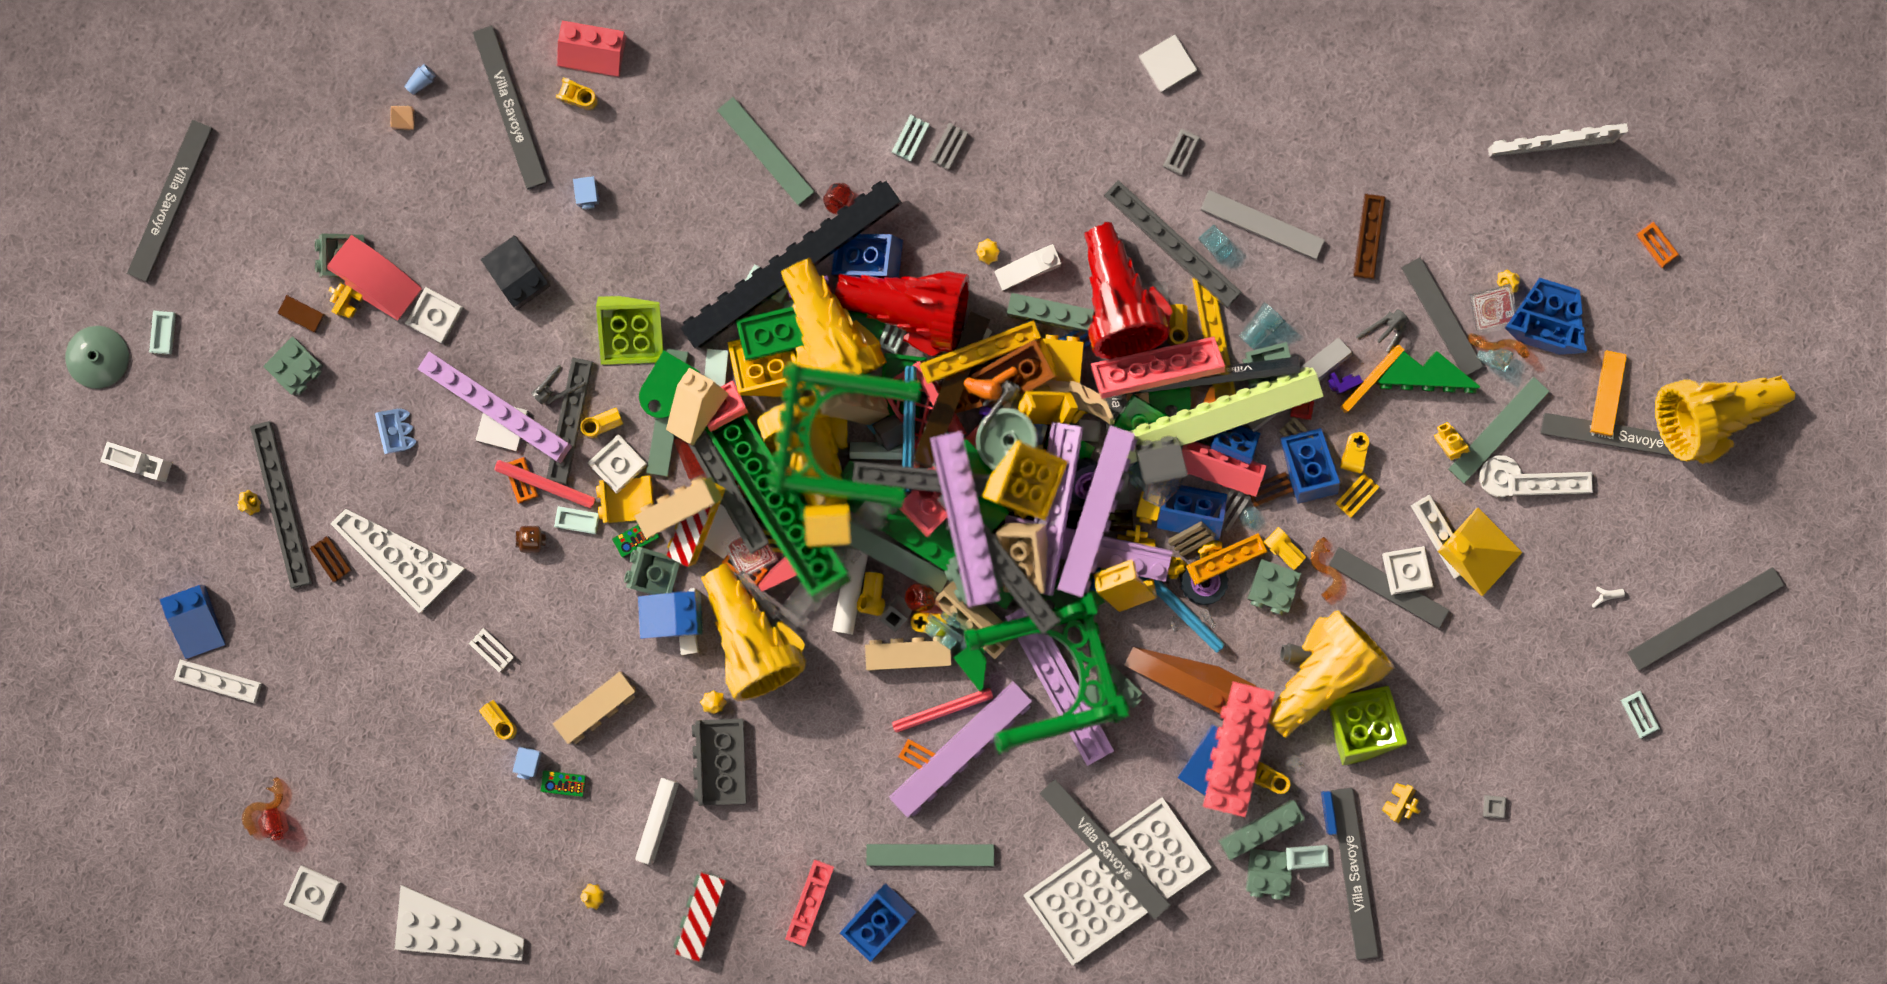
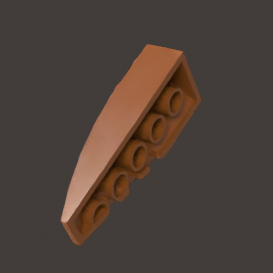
(1033, 368)
(1195, 680)

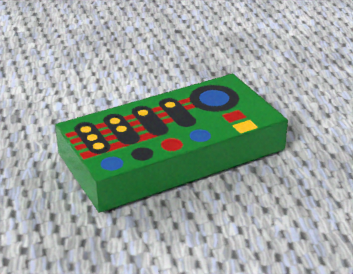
(631, 540)
(563, 783)

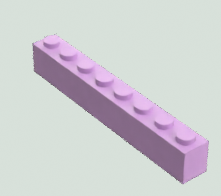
(494, 407)
(1096, 511)
(960, 749)

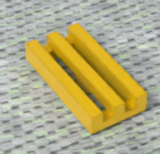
(1369, 481)

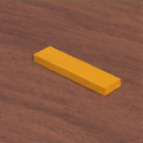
(1371, 379)
(1608, 393)
(1226, 559)

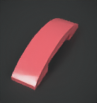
(809, 902)

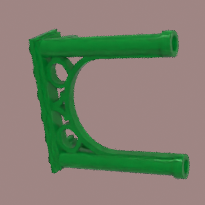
(842, 383)
(1115, 707)

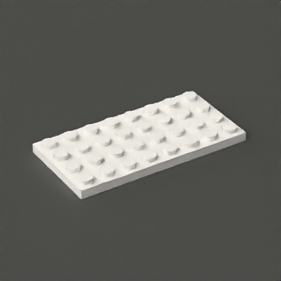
(1089, 905)

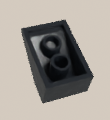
(515, 273)

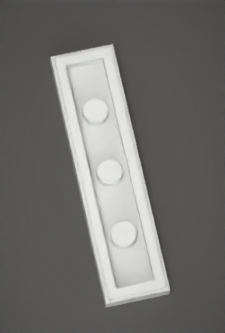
(1550, 483)
(218, 681)

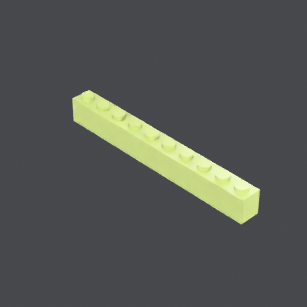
(1233, 410)

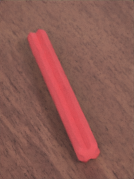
(544, 484)
(942, 710)

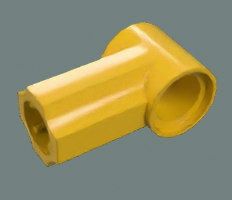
(1178, 323)
(604, 422)
(1283, 547)
(871, 601)
(497, 719)

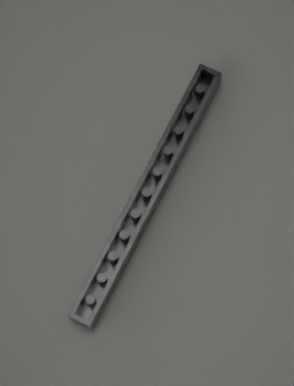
(769, 280)

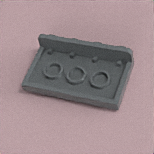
(719, 761)

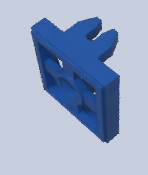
(1241, 432)

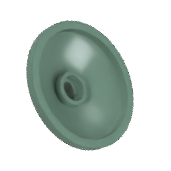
(110, 359)
(994, 438)

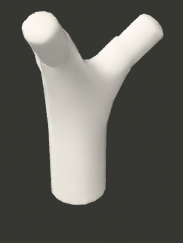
(1607, 595)

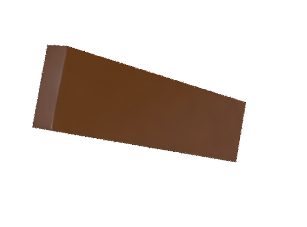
(1369, 236)

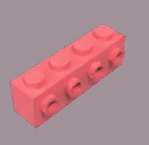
(1222, 469)

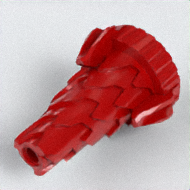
(925, 306)
(1125, 314)

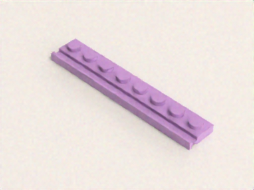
(1064, 443)
(964, 519)
(1149, 560)
(1062, 689)

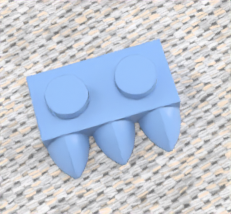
(393, 431)

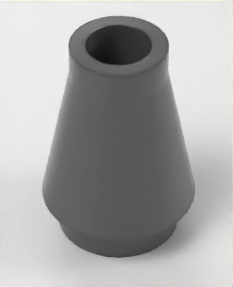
(1293, 654)

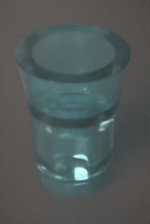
(1261, 326)

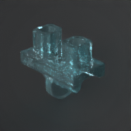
(935, 625)

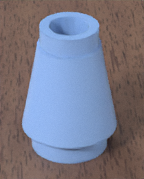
(421, 78)

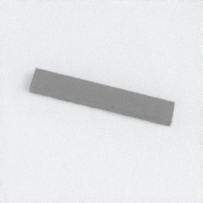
(1262, 224)
(1323, 364)

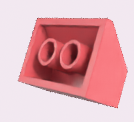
(590, 48)

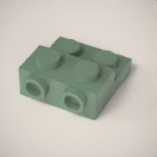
(328, 246)
(1268, 353)
(293, 366)
(651, 572)
(1273, 587)
(1125, 688)
(1268, 874)

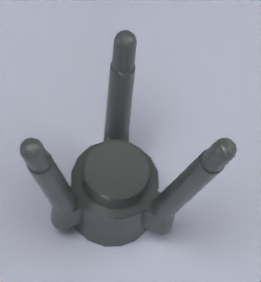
(1396, 322)
(544, 391)
(1010, 392)

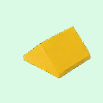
(827, 525)

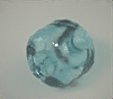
(1250, 517)

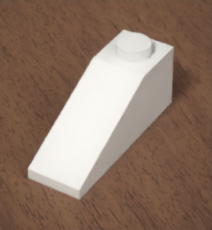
(1028, 267)

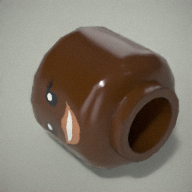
(530, 539)

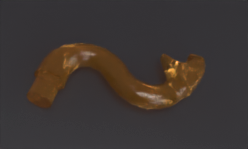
(1478, 341)
(1332, 590)
(247, 820)

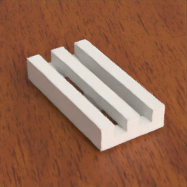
(504, 662)

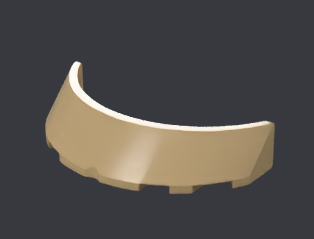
(1085, 398)

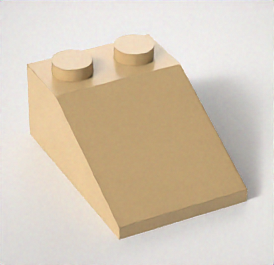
(694, 406)
(1028, 549)

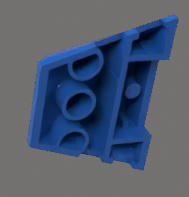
(1550, 319)

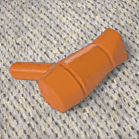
(989, 388)

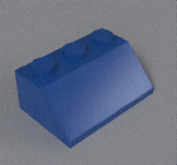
(1190, 507)

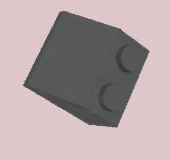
(1160, 459)

